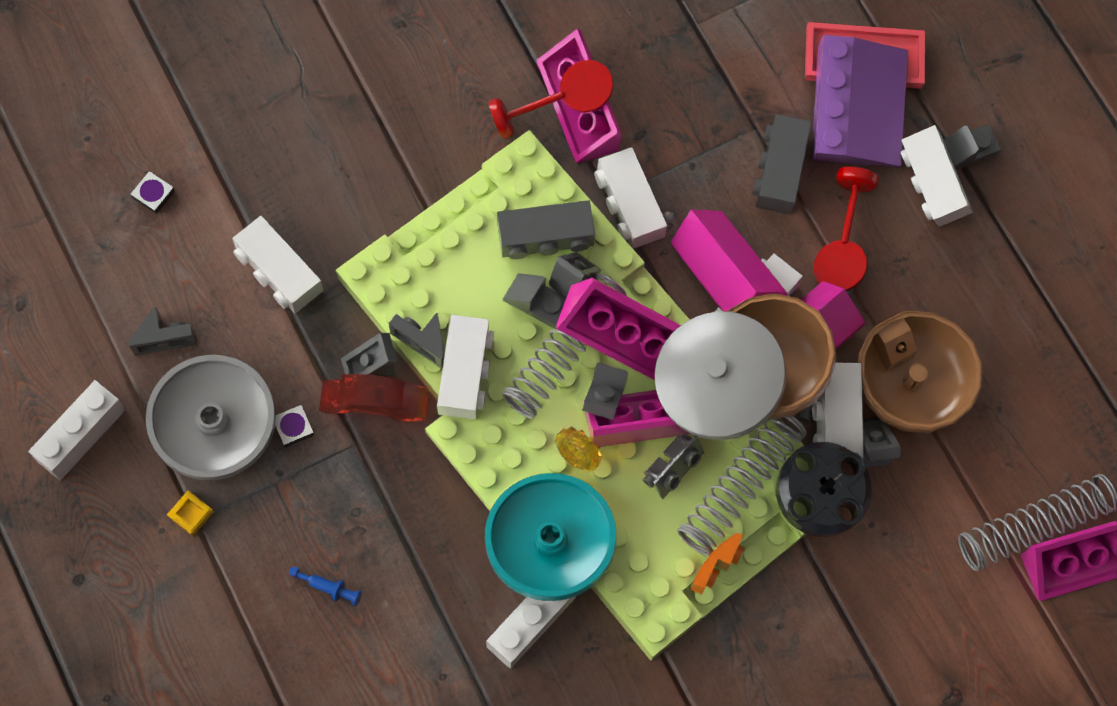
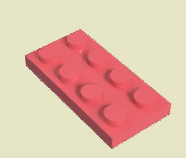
(901, 38)

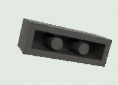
(781, 164)
(546, 229)

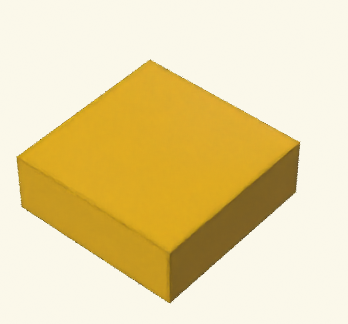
(190, 513)

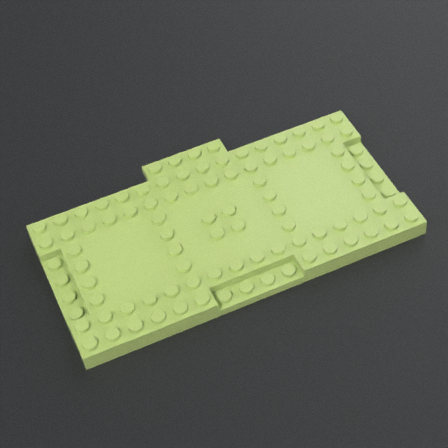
(454, 266)

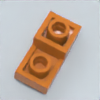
(721, 557)

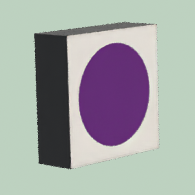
(152, 192)
(293, 426)

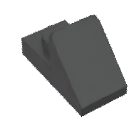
(971, 146)
(571, 270)
(535, 298)
(153, 338)
(425, 342)
(372, 357)
(605, 391)
(878, 443)

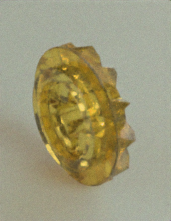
(587, 456)

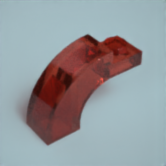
(374, 395)

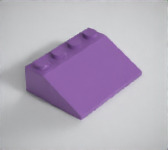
(859, 102)

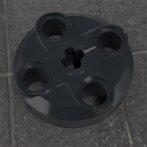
(823, 489)

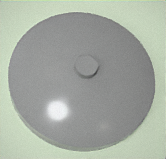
(720, 375)
(210, 417)

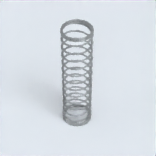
(521, 397)
(697, 533)
(979, 554)

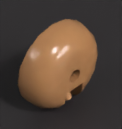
(805, 345)
(919, 372)

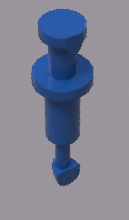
(336, 590)

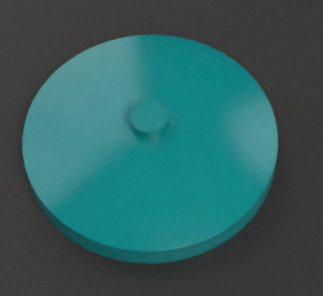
(550, 537)

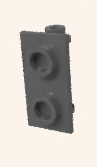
(666, 476)

